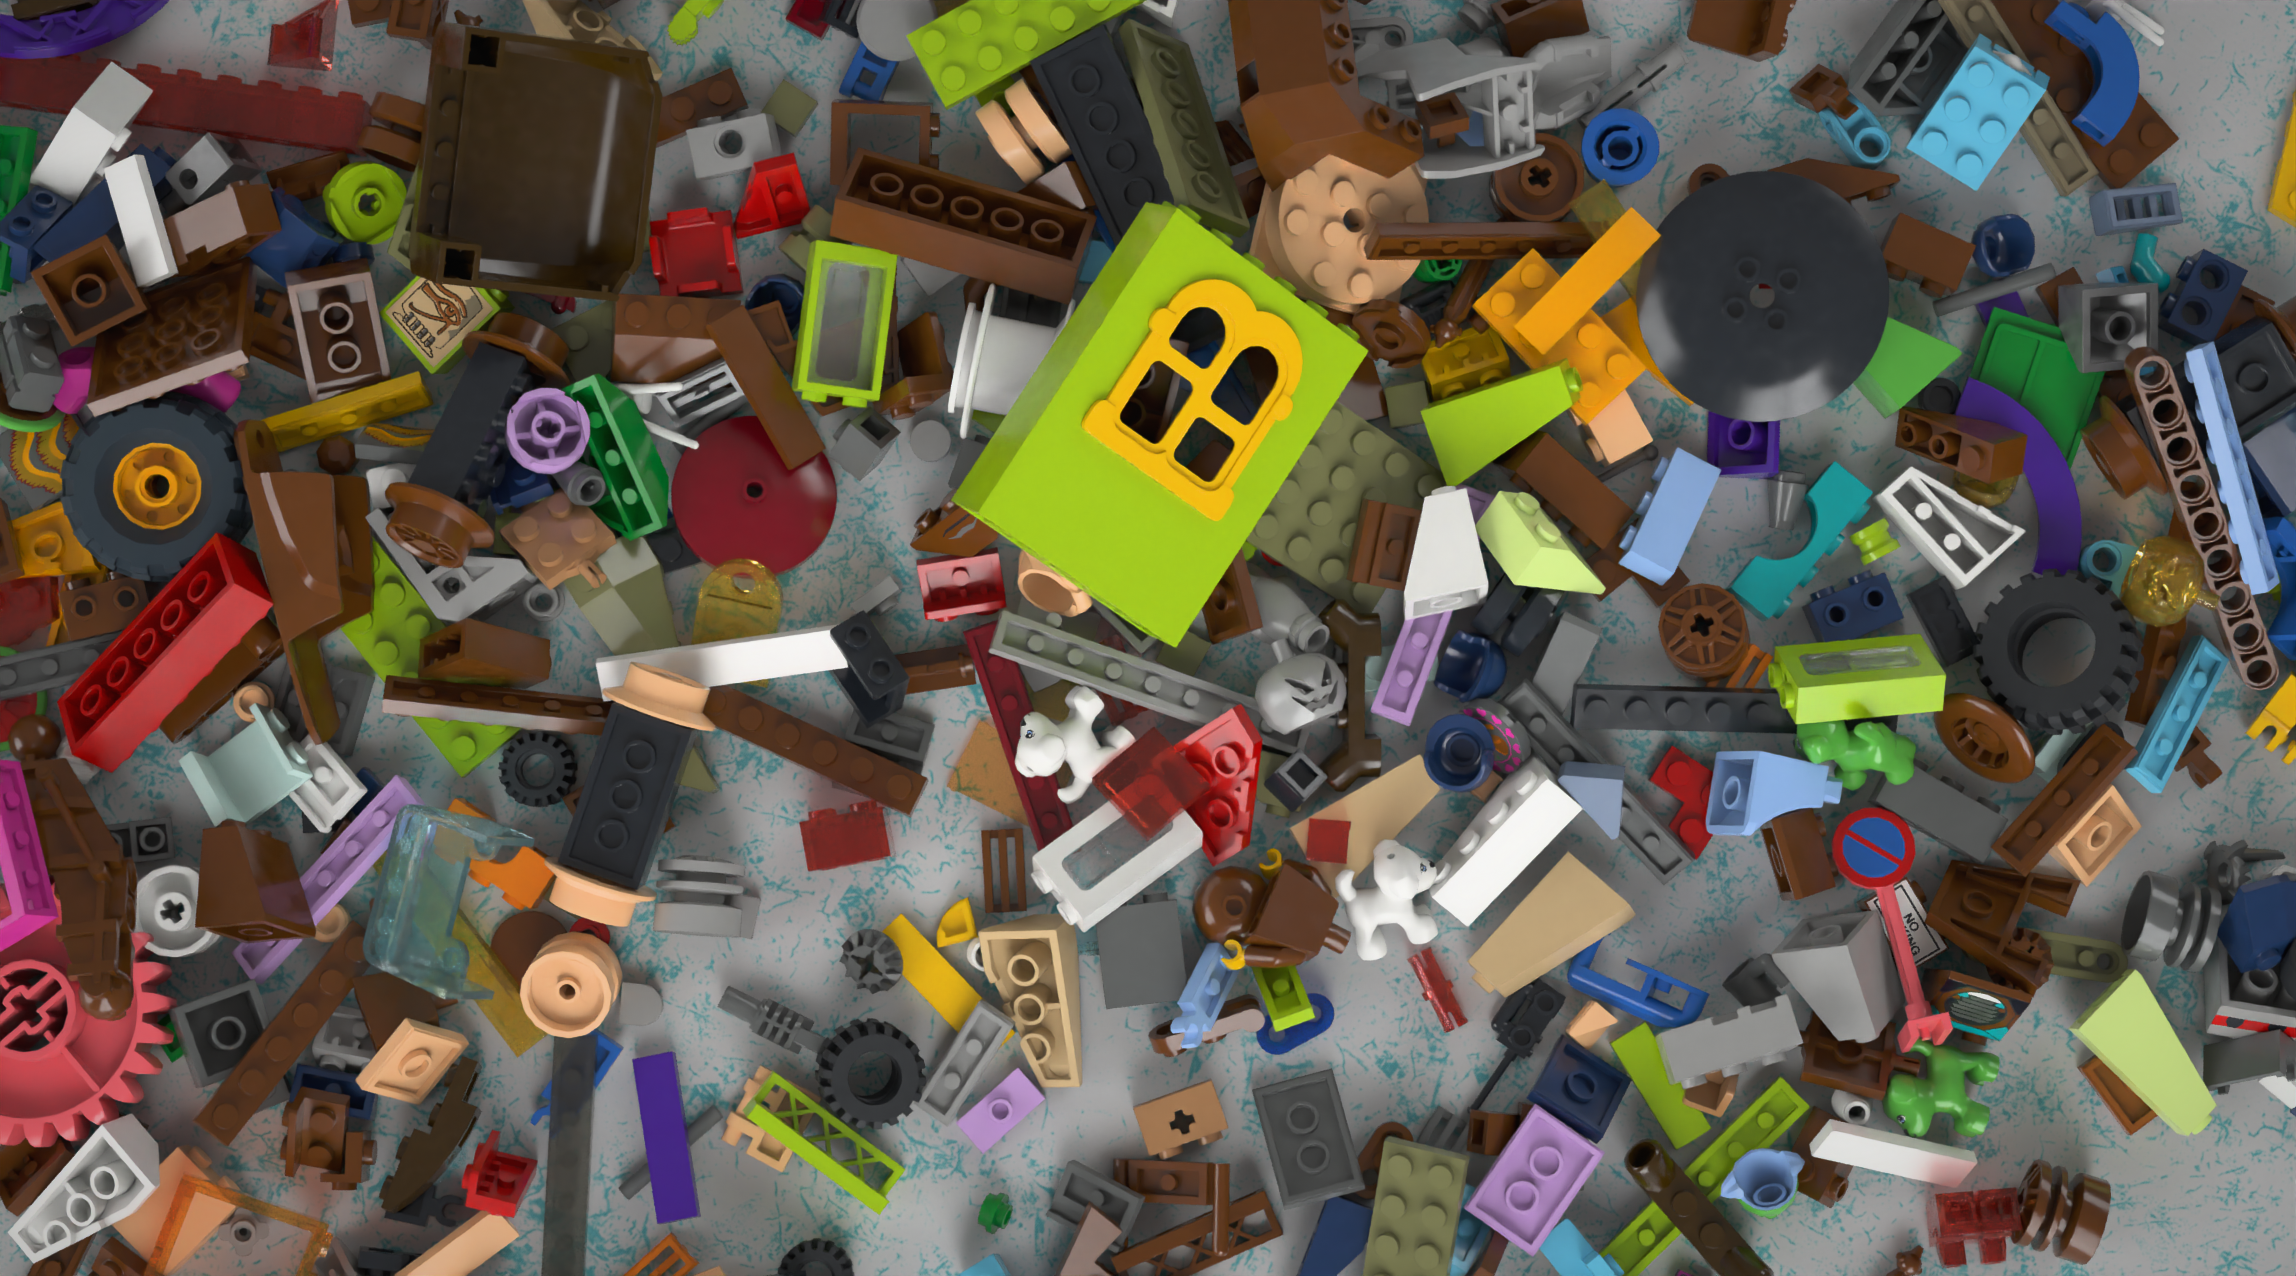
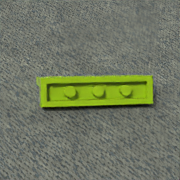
(815, 1155)

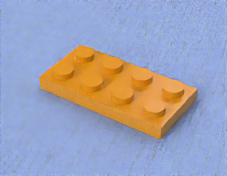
(1589, 345)

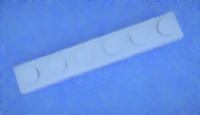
(2235, 481)

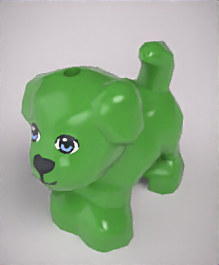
(1857, 750)
(1915, 1100)

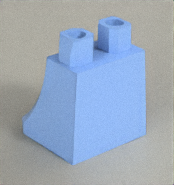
(1760, 785)

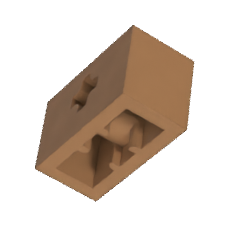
(1156, 1115)

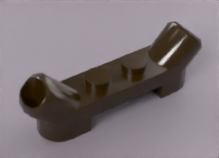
(1358, 752)
(1692, 1211)

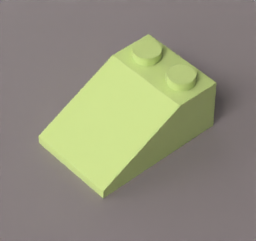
(1533, 546)

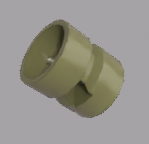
(815, 227)

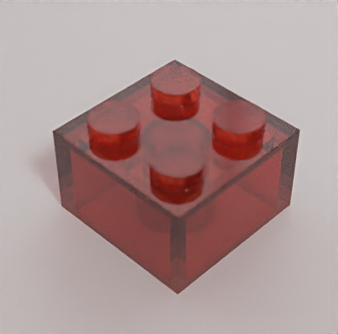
(847, 838)

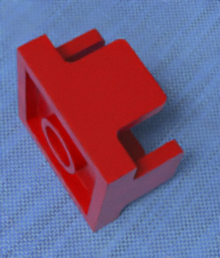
(696, 254)

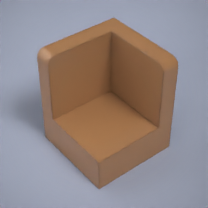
(1712, 1096)

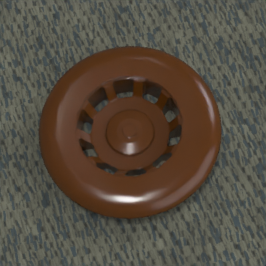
(1985, 738)

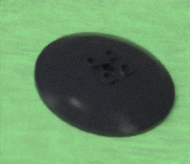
(1777, 357)

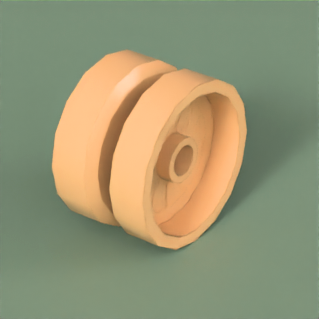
(1024, 132)
(571, 984)

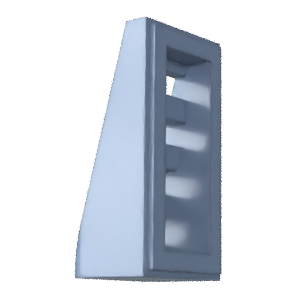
(2110, 215)

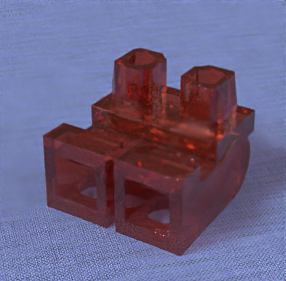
(1971, 1218)

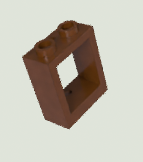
(841, 130)

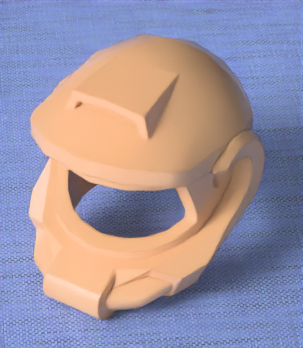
(1049, 589)

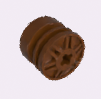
(1709, 656)
(2062, 1213)

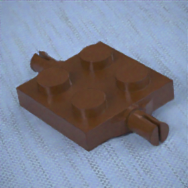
(1850, 1064)

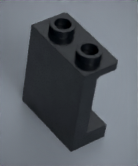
(874, 677)

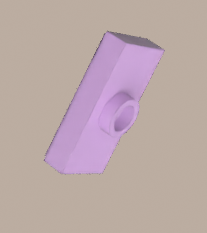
(1000, 1110)

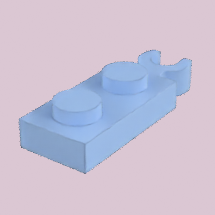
(1204, 995)

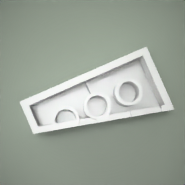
(1503, 839)

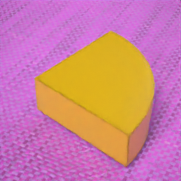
(957, 924)

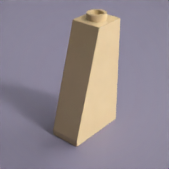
(1375, 813)
(1548, 927)

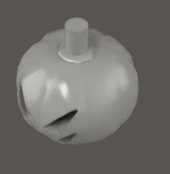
(1299, 690)

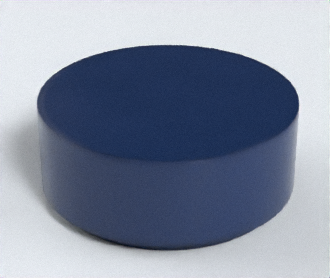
(354, 251)

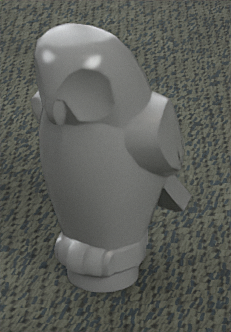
(1286, 614)

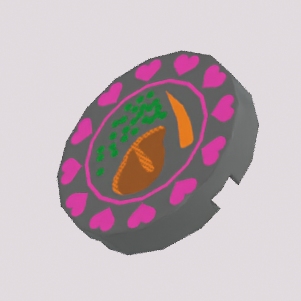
(1508, 737)

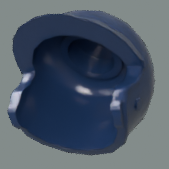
(1471, 667)
(1459, 753)

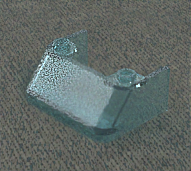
(422, 894)

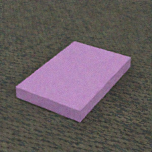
(1534, 1180)

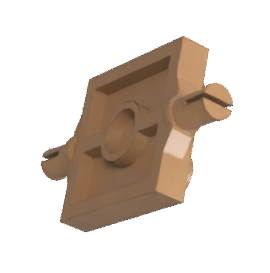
(559, 540)

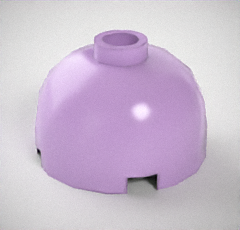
(547, 430)

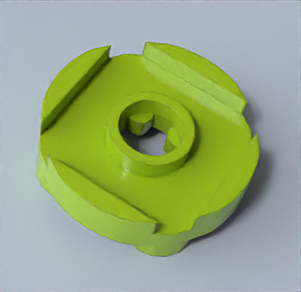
(344, 194)

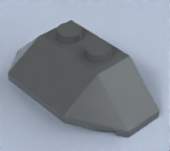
(1906, 59)

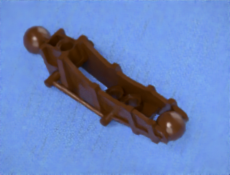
(88, 869)

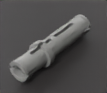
(1670, 59)

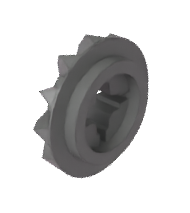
(886, 959)

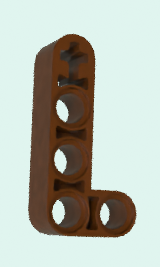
(239, 666)

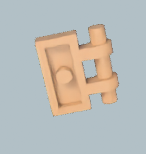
(763, 1145)

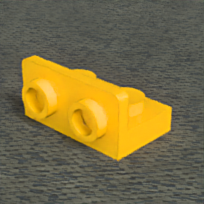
(1465, 363)

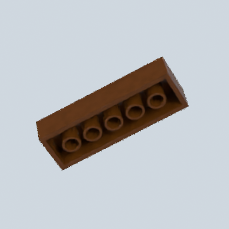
(962, 225)

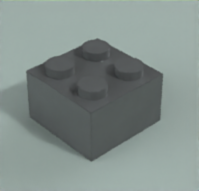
(219, 1030)

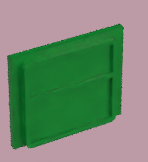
(2038, 372)

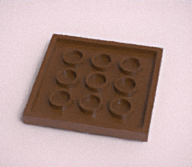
(186, 336)

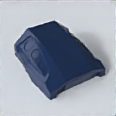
(299, 245)

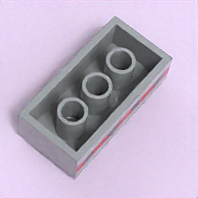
(2247, 1001)

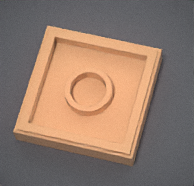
(412, 1061)

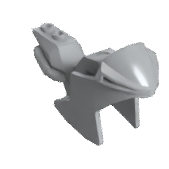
(1516, 94)

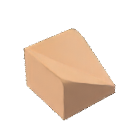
(1589, 1024)

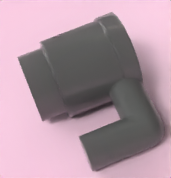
(1752, 985)

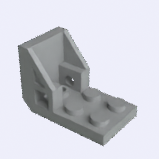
(484, 582)

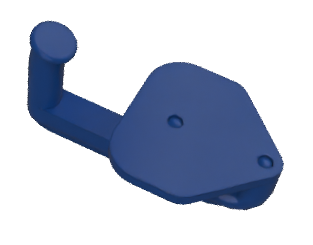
(1633, 1001)

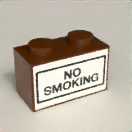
(1923, 939)

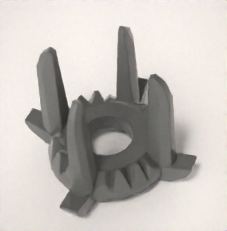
(2234, 856)

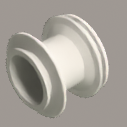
(997, 359)

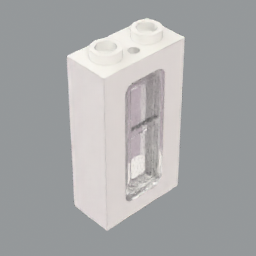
(1108, 863)

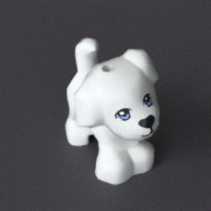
(1047, 745)
(1399, 877)

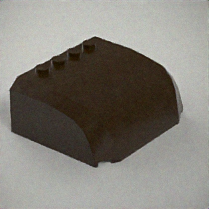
(534, 163)

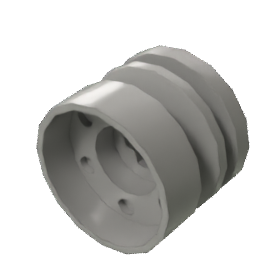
(699, 897)

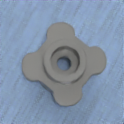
(243, 1243)

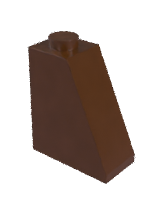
(484, 656)

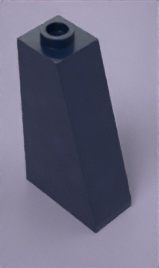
(96, 212)

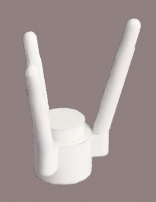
(2121, 10)
(642, 396)

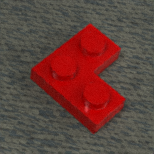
(1691, 785)

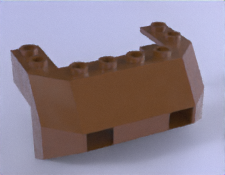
(1305, 93)

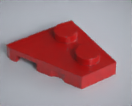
(772, 197)

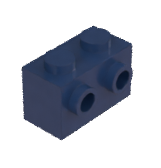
(1854, 610)

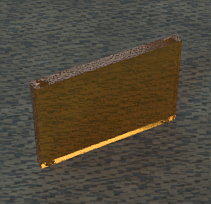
(986, 775)

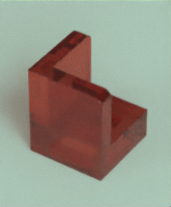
(1327, 840)

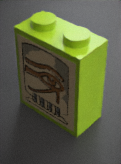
(438, 316)

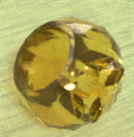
(2165, 582)

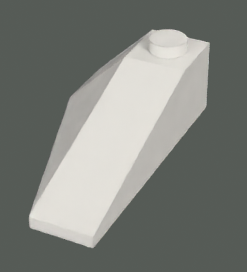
(94, 1190)

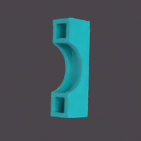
(1832, 503)

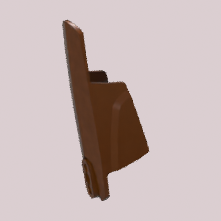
(314, 561)

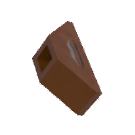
(951, 530)

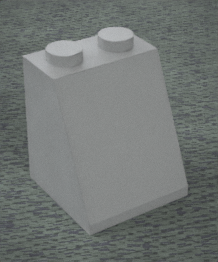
(1844, 972)

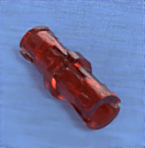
(1437, 990)

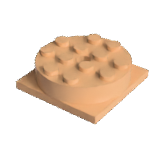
(1306, 241)

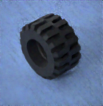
(898, 1092)

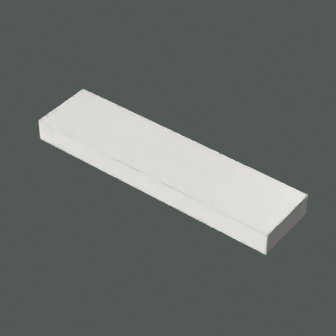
(1892, 1153)

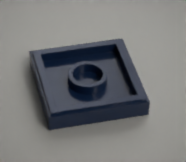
(1579, 1088)

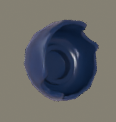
(2003, 245)
(782, 288)

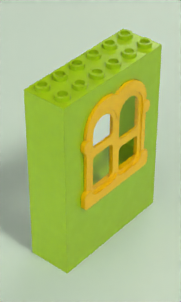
(1104, 499)

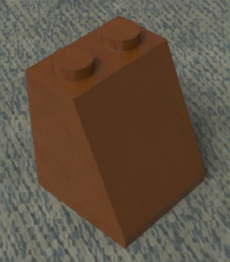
(250, 887)

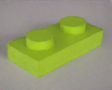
(1283, 996)

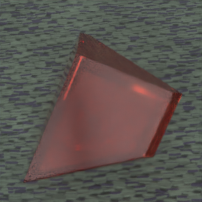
(306, 39)

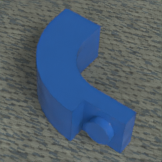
(2112, 64)
(2282, 542)

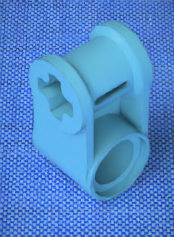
(1856, 129)

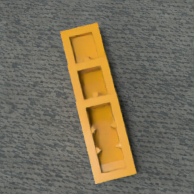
(1587, 281)

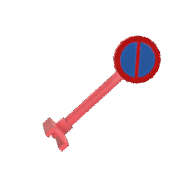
(1876, 852)

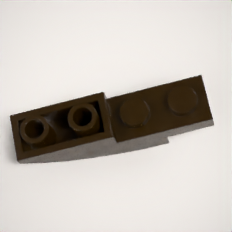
(427, 1155)

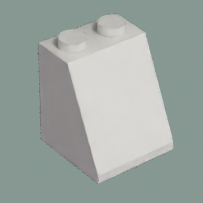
(1446, 558)

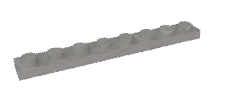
(1129, 678)

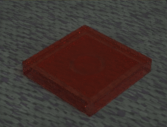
(1150, 783)

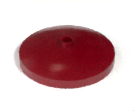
(727, 524)

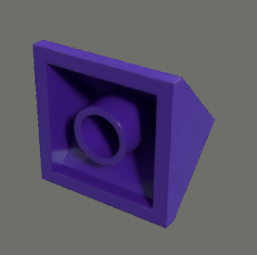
(1743, 447)

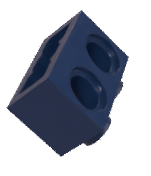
(2208, 303)

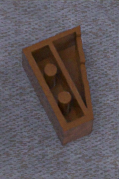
(222, 227)
(1565, 489)

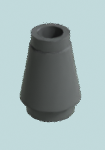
(581, 483)
(1785, 498)

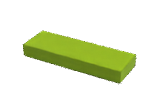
(1644, 1065)

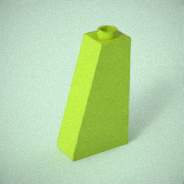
(1491, 419)

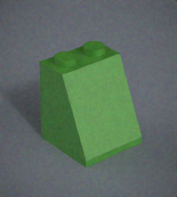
(1903, 366)

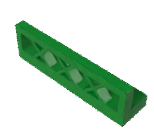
(16, 163)

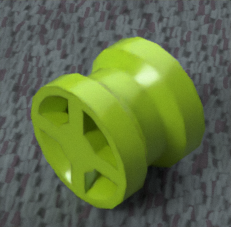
(1874, 541)

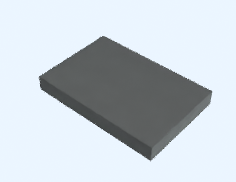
(1308, 1139)

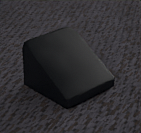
(1295, 780)

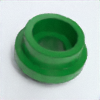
(995, 1212)

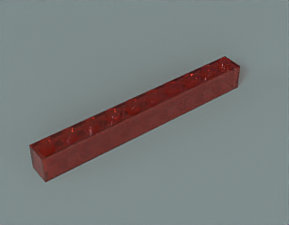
(197, 104)

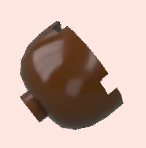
(1227, 903)

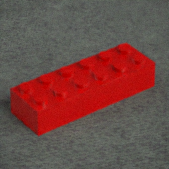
(164, 653)

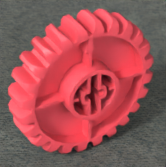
(87, 1057)

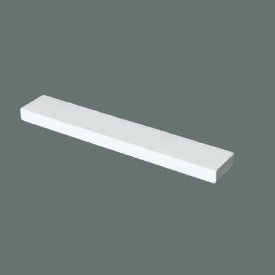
(734, 659)

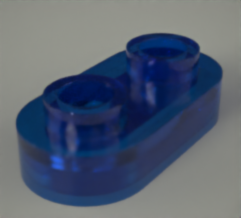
(1298, 1033)

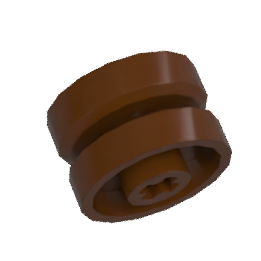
(401, 142)
(1561, 181)

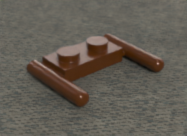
(1181, 1184)

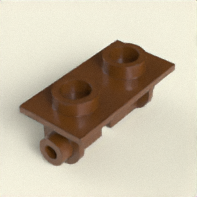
(309, 177)
(938, 668)

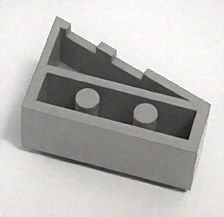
(1729, 1042)

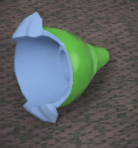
(1764, 1181)

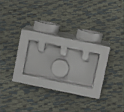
(343, 1042)

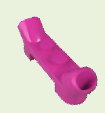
(76, 365)

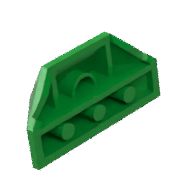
(626, 457)

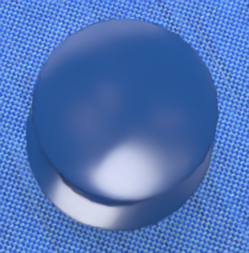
(1619, 147)

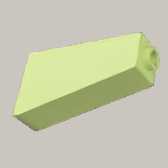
(2142, 1049)

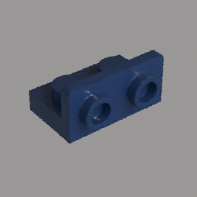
(27, 225)

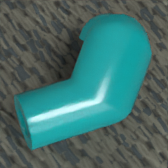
(2143, 264)

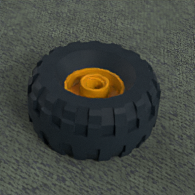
(115, 475)

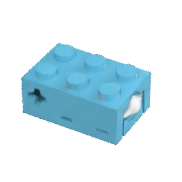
(1978, 112)

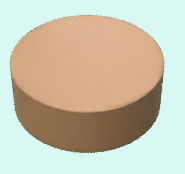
(332, 924)

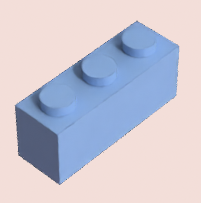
(1668, 515)

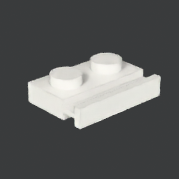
(330, 790)

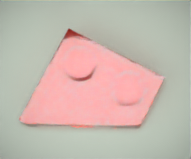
(27, 606)

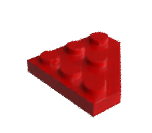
(1229, 760)

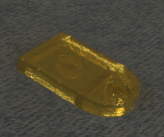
(733, 613)

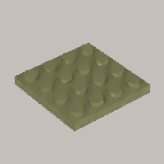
(1319, 504)

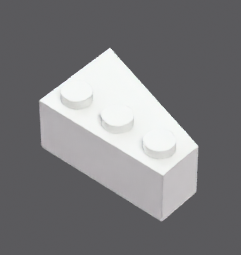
(91, 134)
(1944, 526)

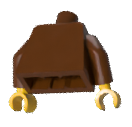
(1291, 918)

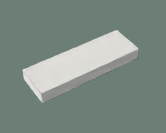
(140, 220)

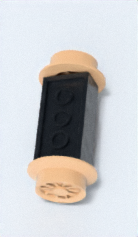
(628, 794)

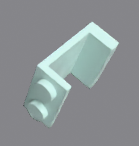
(249, 770)

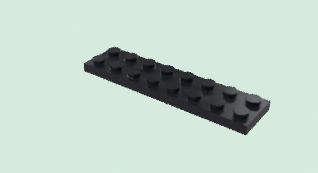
(1113, 145)

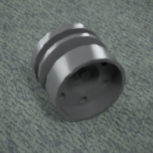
(2171, 921)

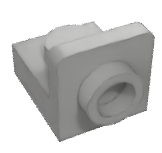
(878, 599)

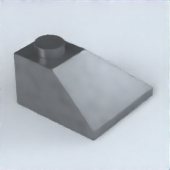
(2108, 322)

